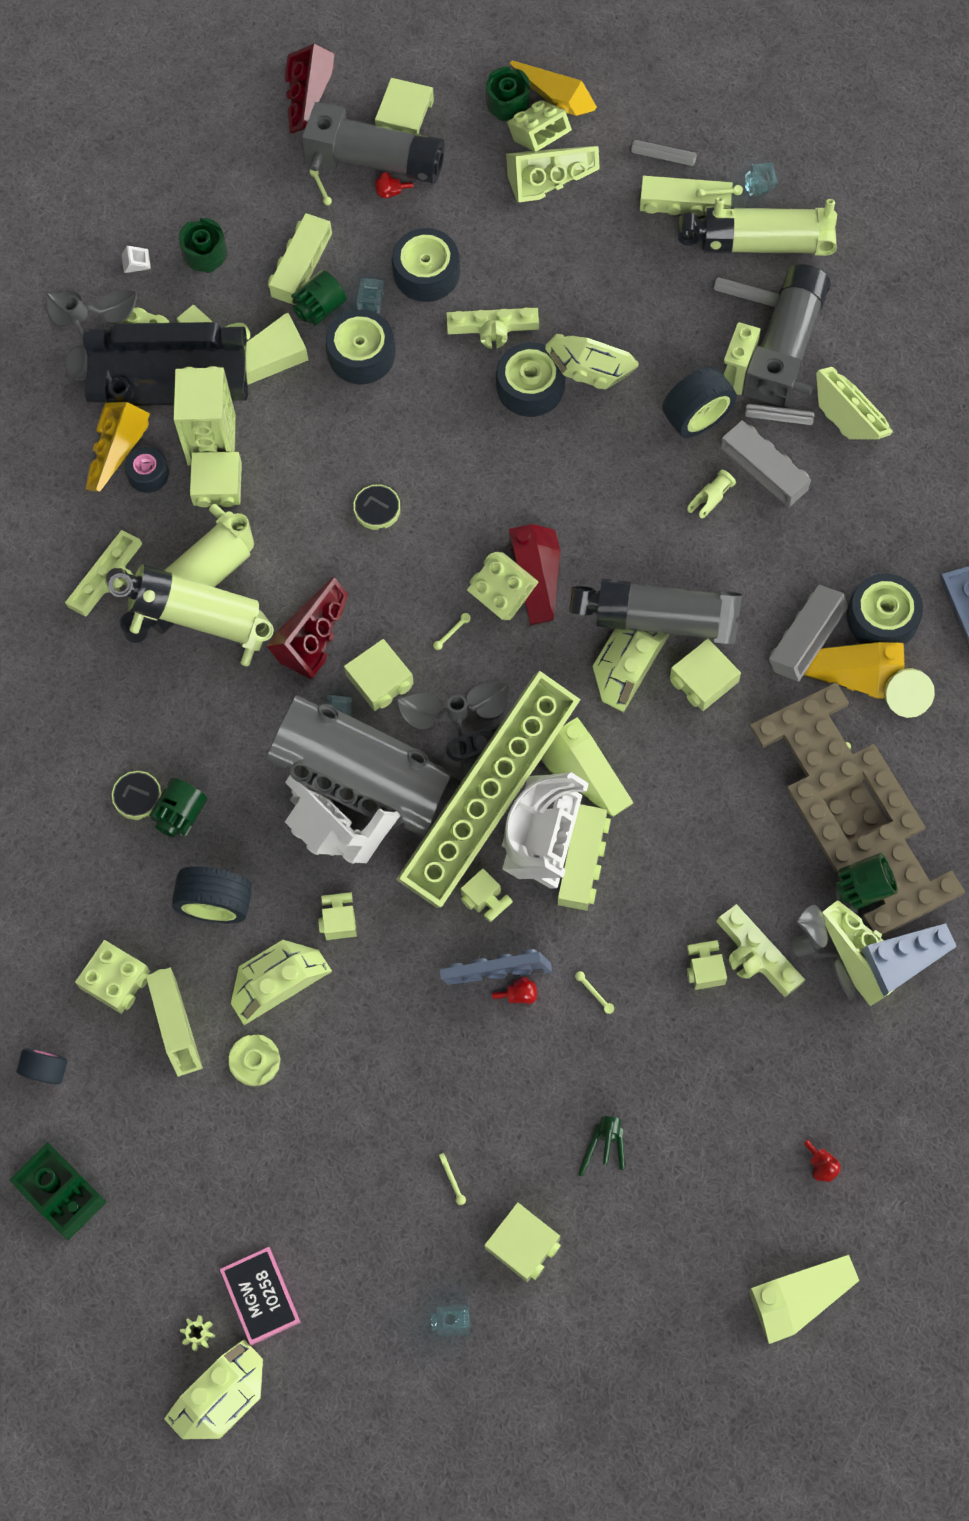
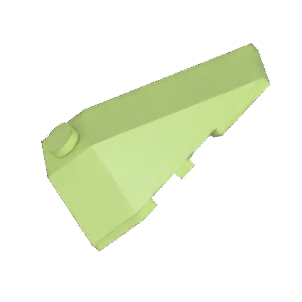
(578, 753)
(798, 1298)

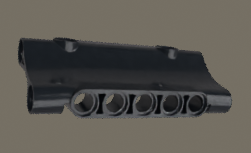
(145, 357)

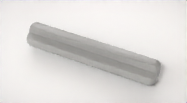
(664, 152)
(746, 291)
(779, 414)

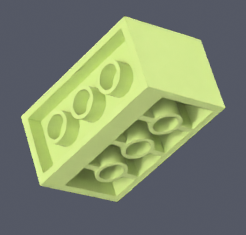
(203, 411)

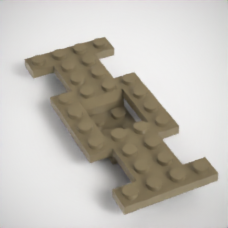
(845, 814)

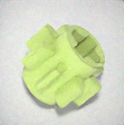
(204, 1333)

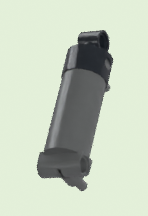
(660, 609)

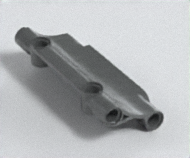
(357, 764)

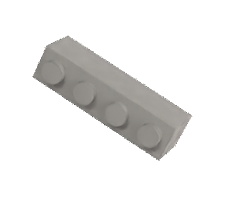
(766, 463)
(808, 632)

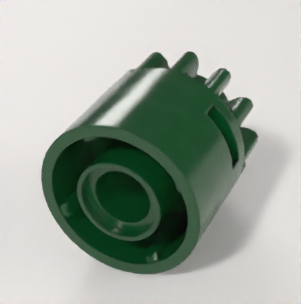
(318, 298)
(178, 808)
(867, 881)

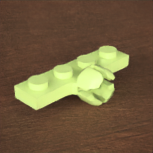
(492, 324)
(94, 584)
(757, 952)

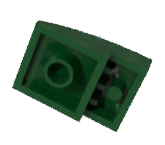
(58, 1191)

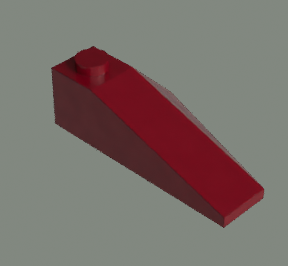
(308, 76)
(538, 553)
(305, 635)

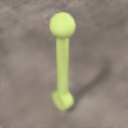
(737, 190)
(327, 200)
(465, 618)
(608, 1008)
(460, 1199)

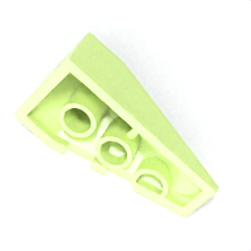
(542, 171)
(850, 938)

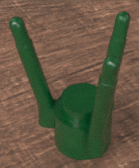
(609, 1130)

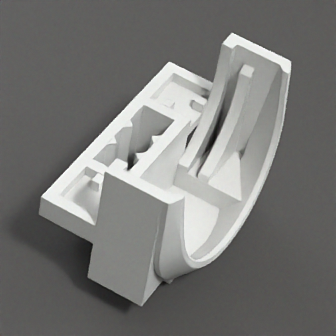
(329, 830)
(540, 836)

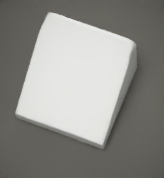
(135, 259)

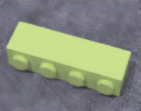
(679, 195)
(300, 257)
(582, 858)

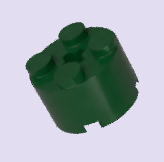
(507, 93)
(203, 245)

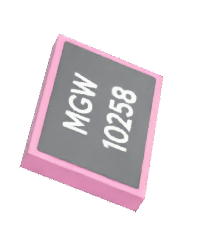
(260, 1296)

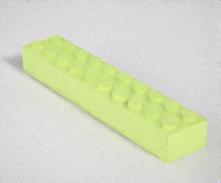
(488, 789)

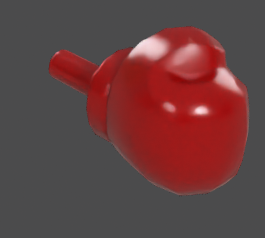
(390, 187)
(520, 992)
(825, 1164)

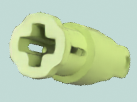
(712, 493)

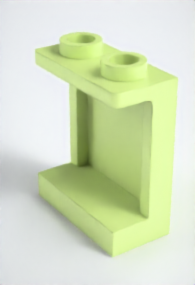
(404, 106)
(740, 355)

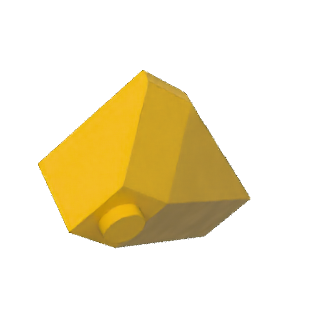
(558, 89)
(120, 430)
(859, 666)

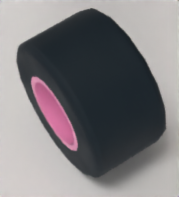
(151, 462)
(41, 1066)

